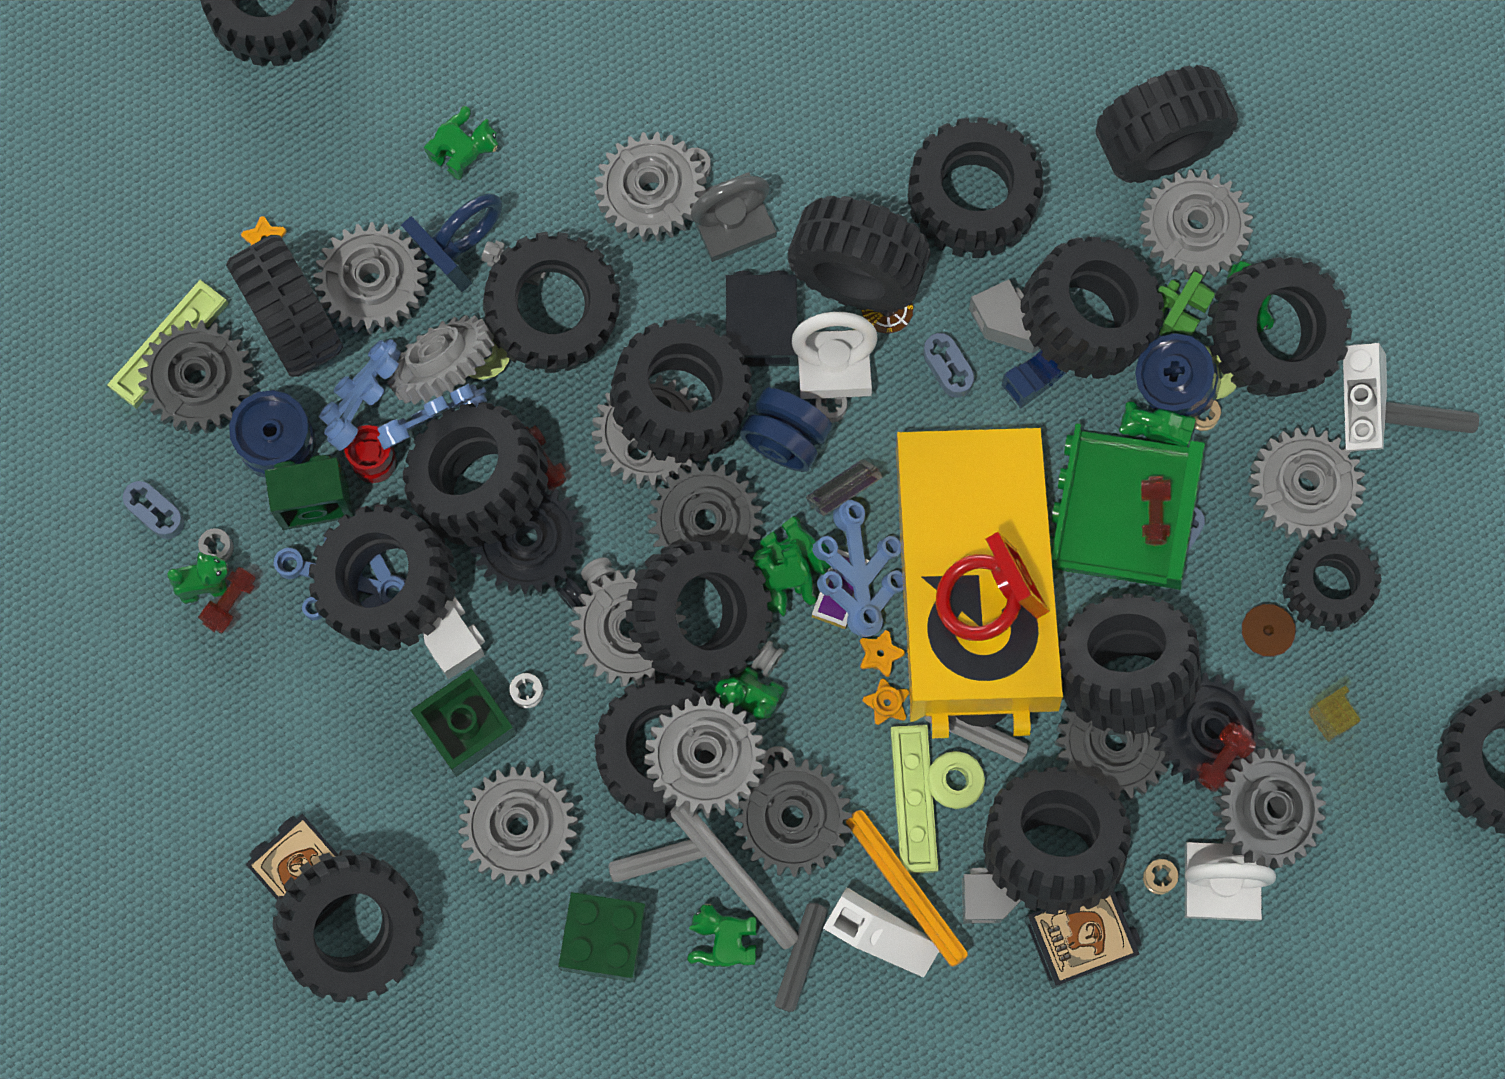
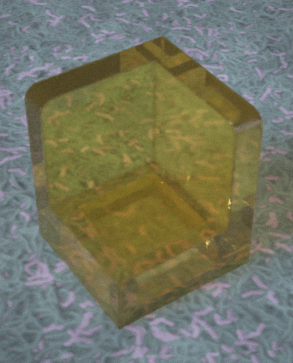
(1334, 714)

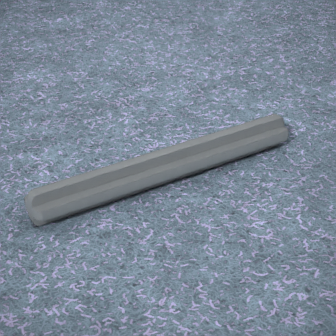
(736, 876)

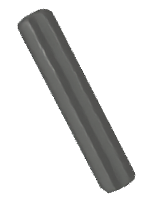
(1431, 417)
(801, 957)

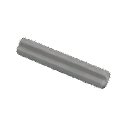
(988, 738)
(654, 860)

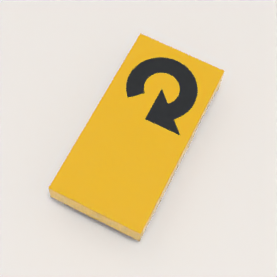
(950, 499)

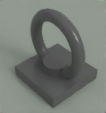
(733, 216)

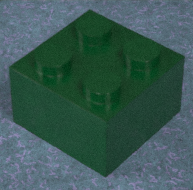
(308, 492)
(463, 722)
(602, 937)

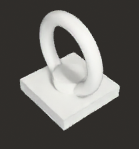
(834, 361)
(1222, 884)

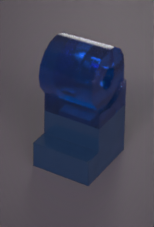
(1031, 379)

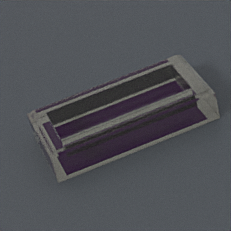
(843, 487)

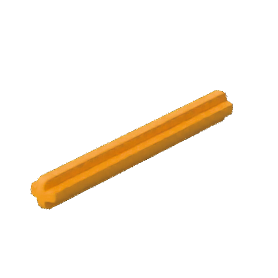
(907, 888)

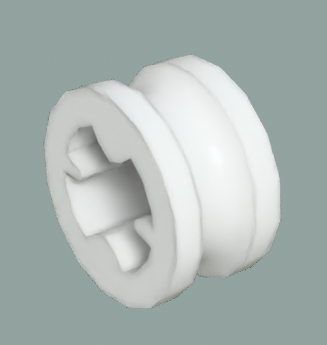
(537, 688)

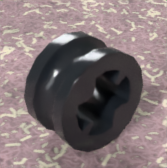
(570, 594)

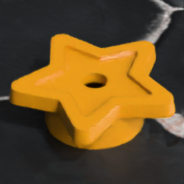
(262, 229)
(882, 663)
(883, 693)

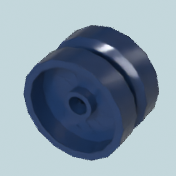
(1172, 356)
(267, 415)
(786, 429)

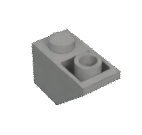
(1000, 316)
(983, 899)

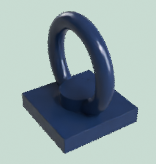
(440, 246)

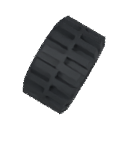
(1347, 559)

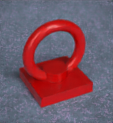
(1011, 579)

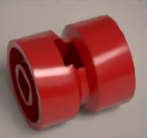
(368, 457)

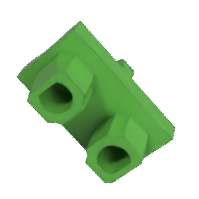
(1194, 294)

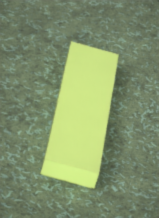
(197, 305)
(914, 799)

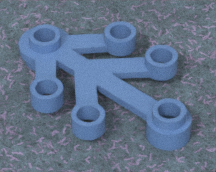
(354, 391)
(396, 430)
(857, 572)
(377, 589)

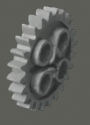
(618, 447)

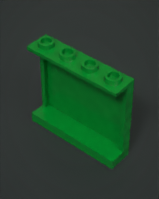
(1104, 511)

